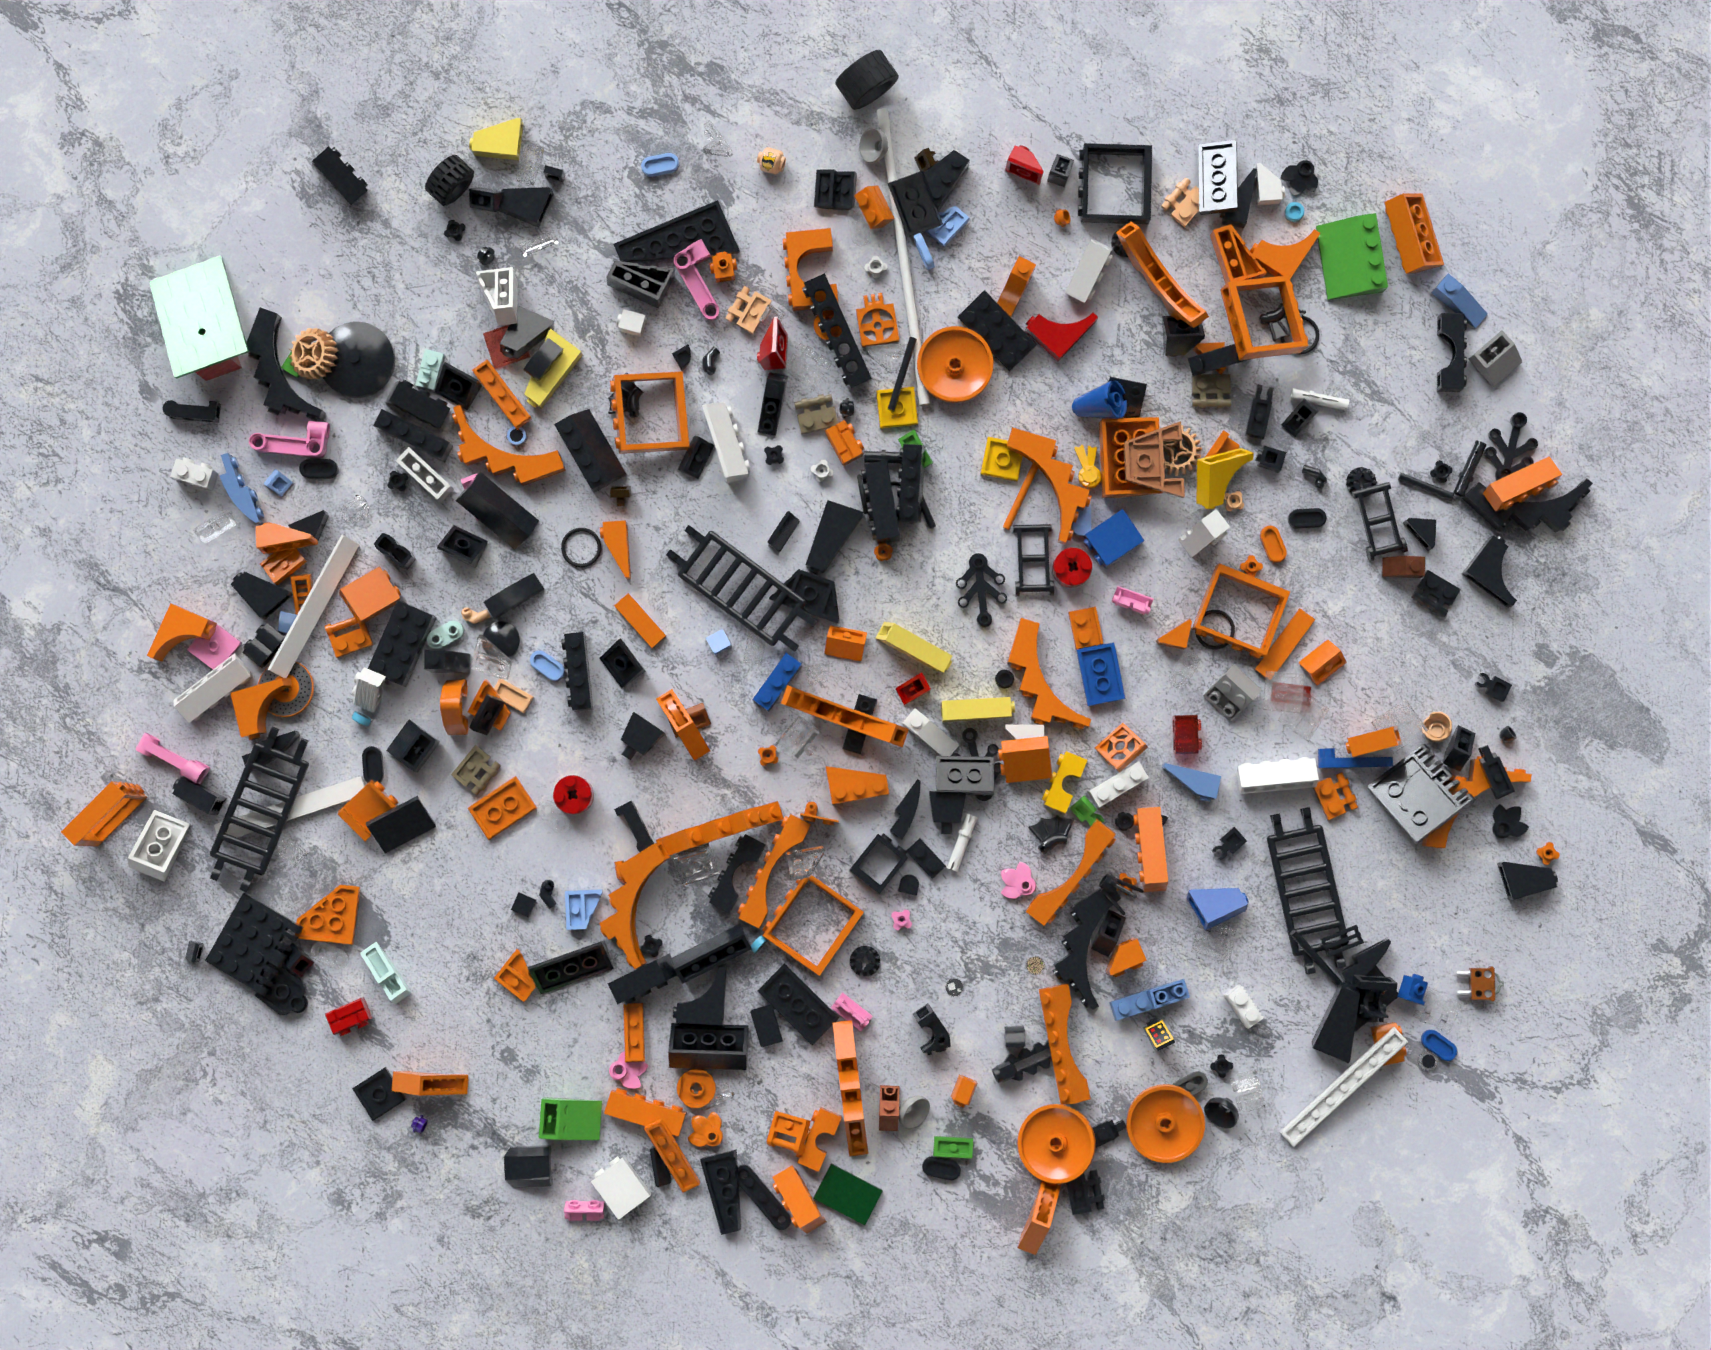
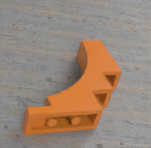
(850, 1088)

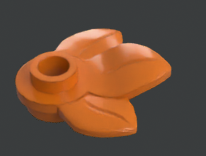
(704, 1128)

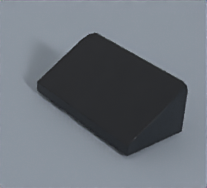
(485, 199)
(696, 457)
(783, 531)
(766, 1025)
(661, 1173)

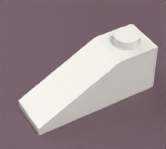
(930, 733)

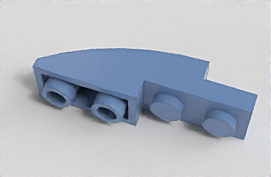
(242, 497)
(1149, 999)

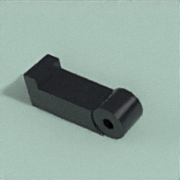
(193, 412)
(636, 825)

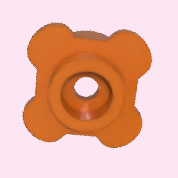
(1251, 561)
(764, 759)
(1546, 859)
(1124, 877)

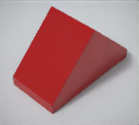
(913, 688)

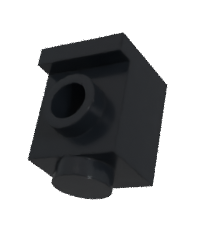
(1276, 455)

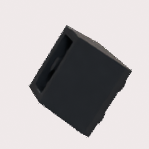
(413, 746)

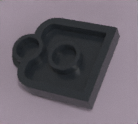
(285, 994)

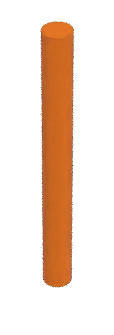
(1020, 497)

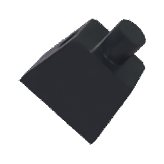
(639, 736)
(946, 809)

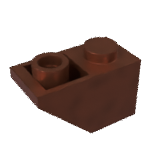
(889, 1108)

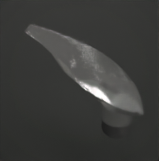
(721, 1098)

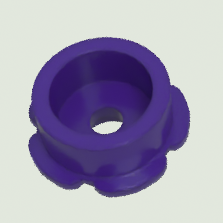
(419, 1124)

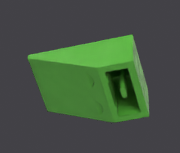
(570, 1119)

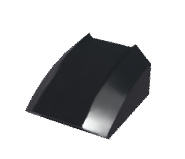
(528, 1166)

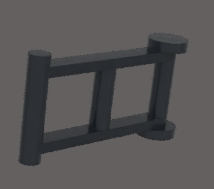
(1400, 543)
(1049, 584)

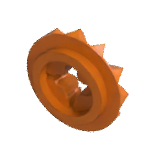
(835, 331)

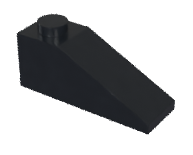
(1245, 191)

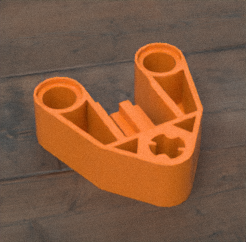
(451, 707)

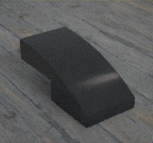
(543, 359)

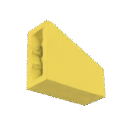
(499, 140)

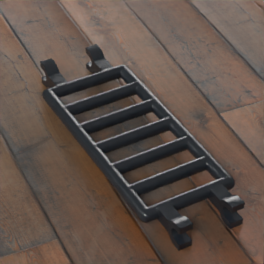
(727, 606)
(237, 800)
(1330, 885)

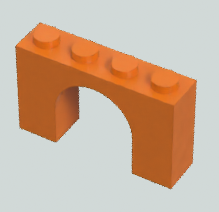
(798, 246)

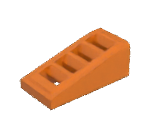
(301, 577)

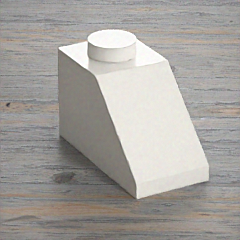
(1268, 187)
(1024, 731)

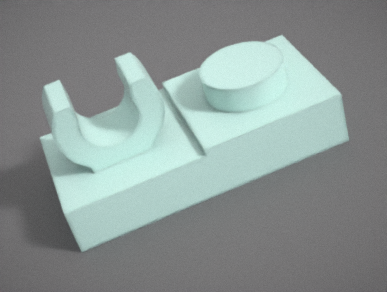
(429, 370)

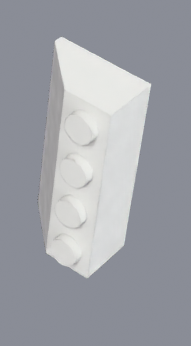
(726, 442)

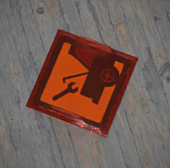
(493, 341)

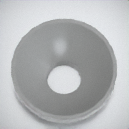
(869, 145)
(913, 1111)

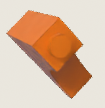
(1283, 259)
(1016, 284)
(177, 627)
(253, 704)
(683, 724)
(429, 1083)
(1039, 1218)

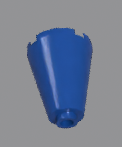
(1101, 402)

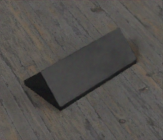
(497, 510)
(571, 967)

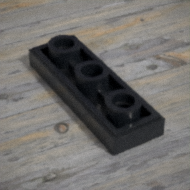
(855, 740)

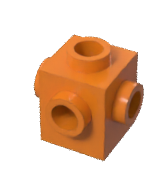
(724, 273)

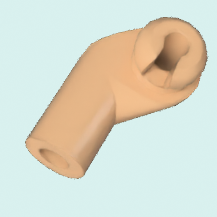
(474, 617)

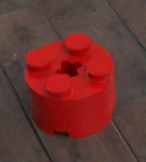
(1079, 559)
(562, 794)

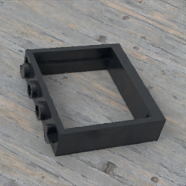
(1116, 149)

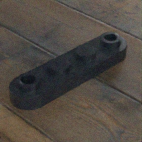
(763, 1198)

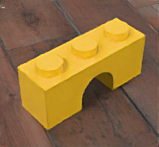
(1056, 797)

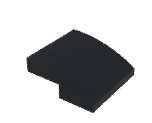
(835, 189)

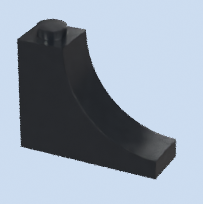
(1486, 570)
(707, 1008)

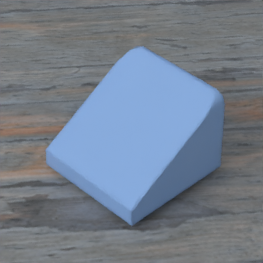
(278, 483)
(286, 621)
(718, 642)

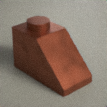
(1403, 566)

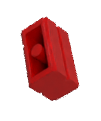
(348, 1016)

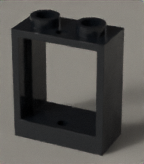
(866, 878)

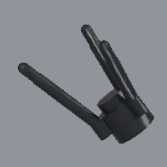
(1111, 884)

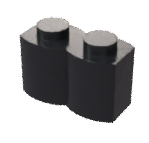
(391, 548)
(264, 645)

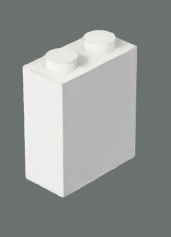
(620, 1186)

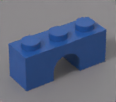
(777, 681)

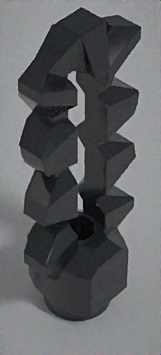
(1007, 1069)

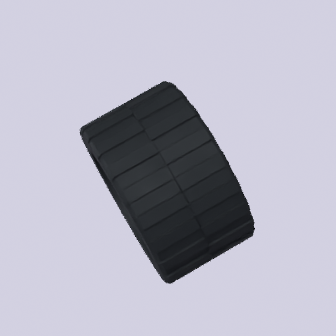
(866, 79)

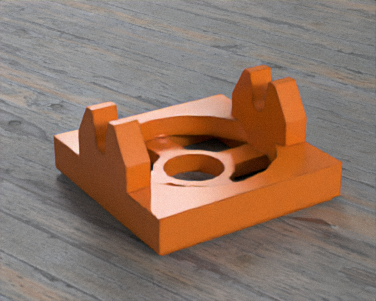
(1121, 730)

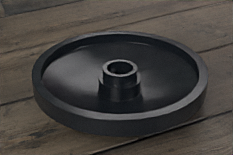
(363, 360)

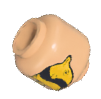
(771, 160)

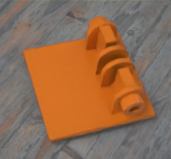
(811, 812)

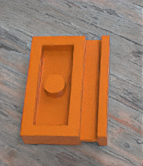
(282, 564)
(1085, 628)

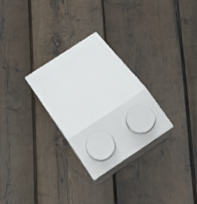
(158, 845)

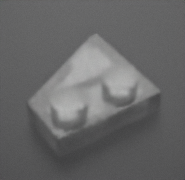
(490, 659)
(804, 862)

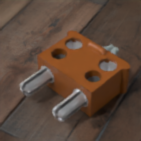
(1484, 983)

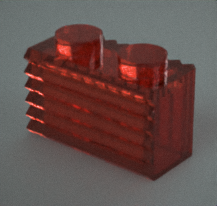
(1186, 734)

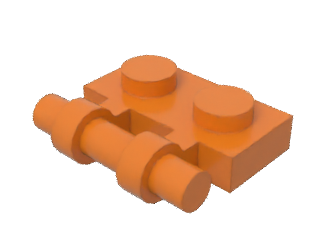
(1329, 798)

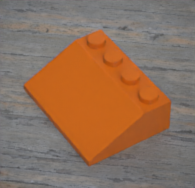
(1112, 438)

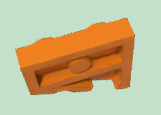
(487, 688)
(516, 976)

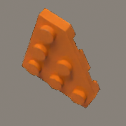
(332, 917)

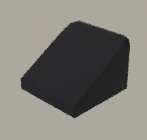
(194, 951)

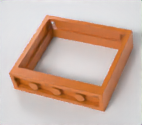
(1238, 323)
(680, 407)
(1251, 582)
(104, 814)
(780, 912)

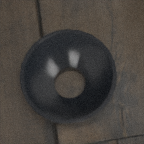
(1220, 1115)

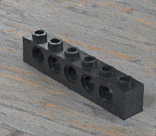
(861, 374)

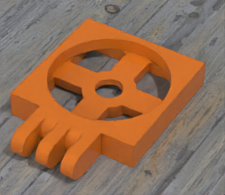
(875, 307)

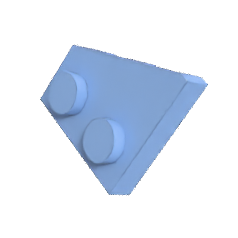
(953, 221)
(580, 907)

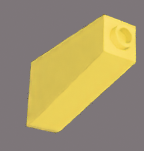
(541, 391)
(914, 646)
(977, 709)

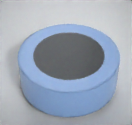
(516, 437)

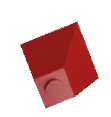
(1024, 164)
(773, 347)

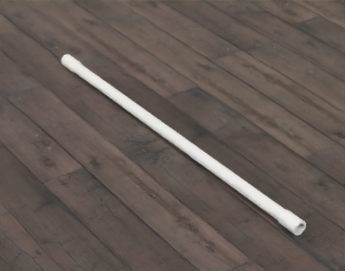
(884, 125)

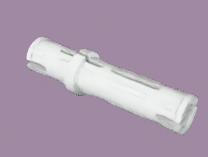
(1319, 399)
(962, 842)

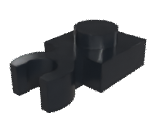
(1496, 687)
(1231, 841)

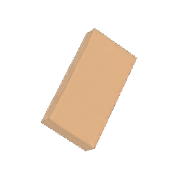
(513, 696)

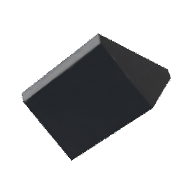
(457, 386)
(463, 546)
(622, 663)

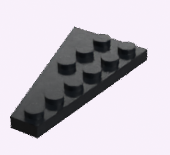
(678, 233)

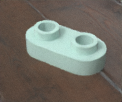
(445, 635)

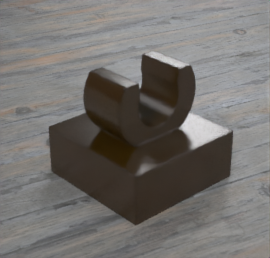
(925, 159)
(620, 493)

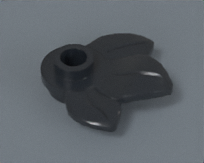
(1298, 180)
(1510, 820)

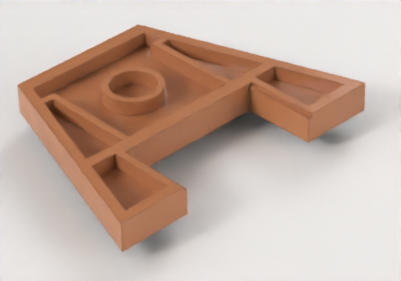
(1146, 460)

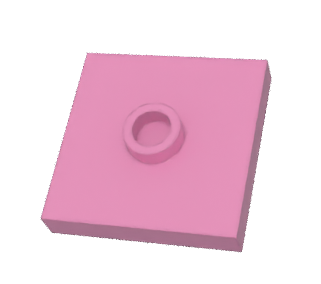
(217, 650)

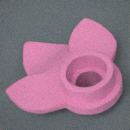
(1015, 879)
(630, 1073)

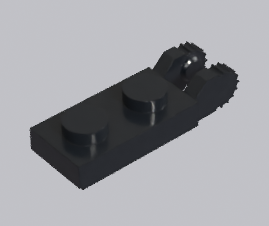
(1259, 414)

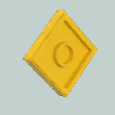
(905, 411)
(1000, 461)

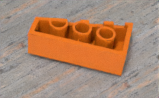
(1151, 848)

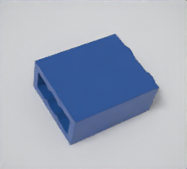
(1113, 538)

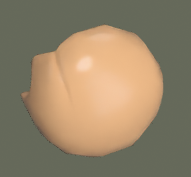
(1438, 726)

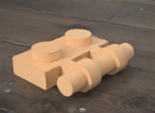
(1188, 208)
(750, 316)

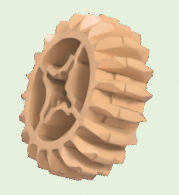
(307, 354)
(1183, 452)

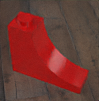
(1058, 337)

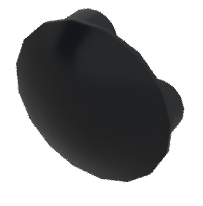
(503, 636)

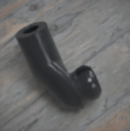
(707, 361)
(1317, 474)
(546, 892)

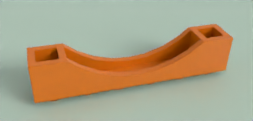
(1046, 904)
(756, 907)
(1070, 1082)

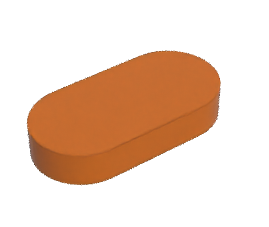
(1273, 544)

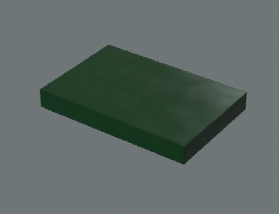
(847, 1194)

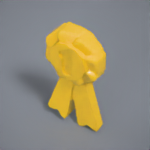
(1089, 475)

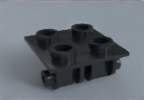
(1133, 394)

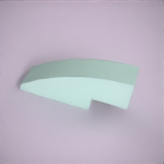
(385, 973)

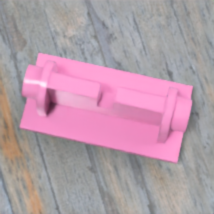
(1131, 599)
(851, 1011)
(575, 1209)

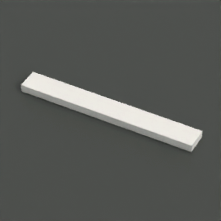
(313, 606)
(302, 805)
(1344, 1086)

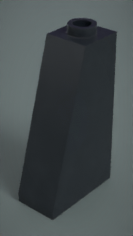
(832, 533)
(1338, 1024)

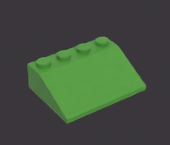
(1352, 257)

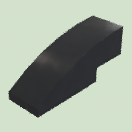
(513, 595)
(281, 743)
(907, 810)
(1365, 960)

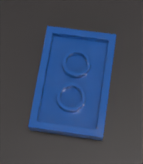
(1100, 674)

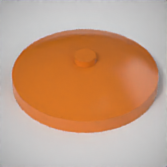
(955, 364)
(1165, 1123)
(1056, 1143)

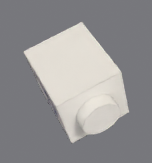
(631, 322)

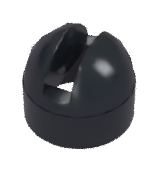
(1508, 734)

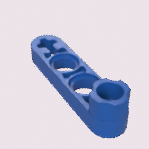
(1327, 759)

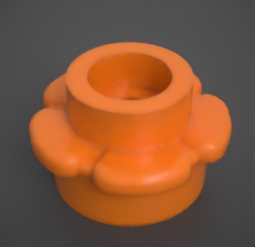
(1062, 217)
(878, 551)

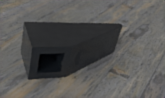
(772, 403)

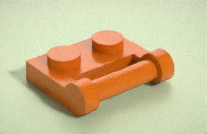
(350, 641)
(791, 1126)

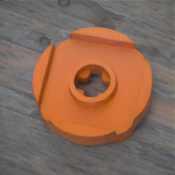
(687, 1094)

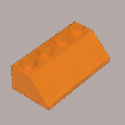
(1413, 232)

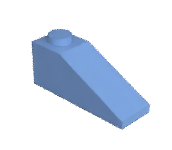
(1459, 300)
(1198, 782)

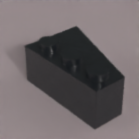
(340, 174)
(945, 176)
(641, 282)
(418, 403)
(642, 980)

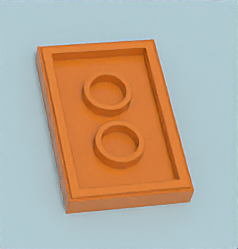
(502, 808)

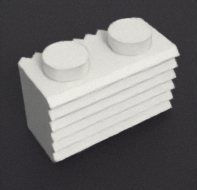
(368, 689)
(1243, 1006)

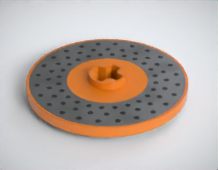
(299, 694)

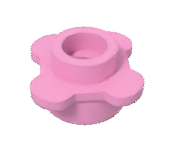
(897, 923)

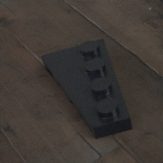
(723, 1186)

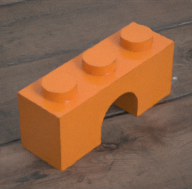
(824, 1122)

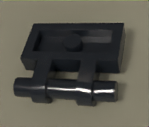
(1438, 588)
(1079, 1195)

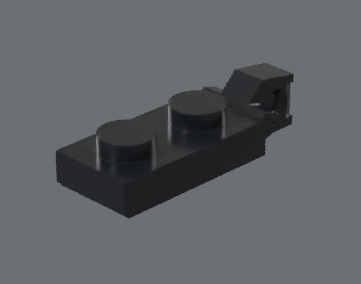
(1495, 773)
(1107, 1131)

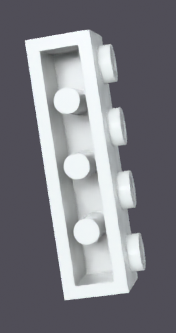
(212, 688)
(1277, 775)

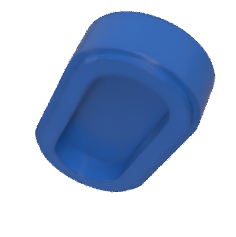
(1439, 1045)

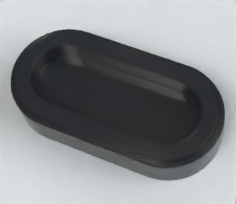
(318, 468)
(1307, 518)
(372, 764)
(941, 1168)

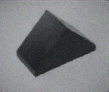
(1060, 170)
(1299, 417)
(312, 524)
(1423, 530)

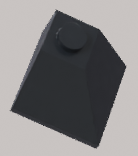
(1180, 336)

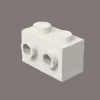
(193, 474)

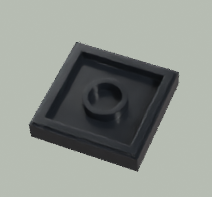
(377, 1094)

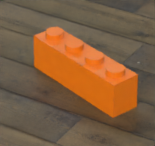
(1522, 484)
(643, 1112)

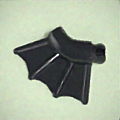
(1278, 322)
(630, 399)
(1051, 832)

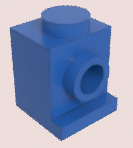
(1413, 988)

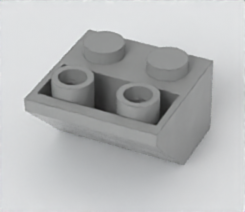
(1496, 358)
(1232, 692)

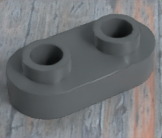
(1188, 1082)

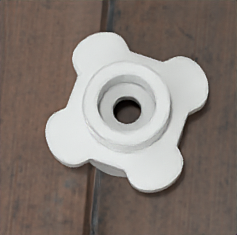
(876, 262)
(822, 465)

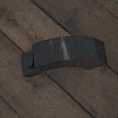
(1214, 360)

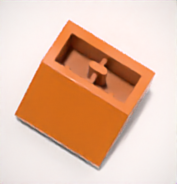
(1125, 956)

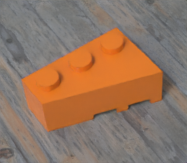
(1234, 257)
(855, 785)
(798, 1200)

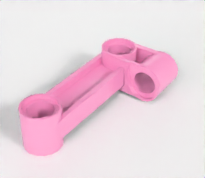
(696, 254)
(317, 434)
(192, 770)

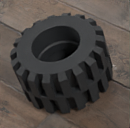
(449, 180)

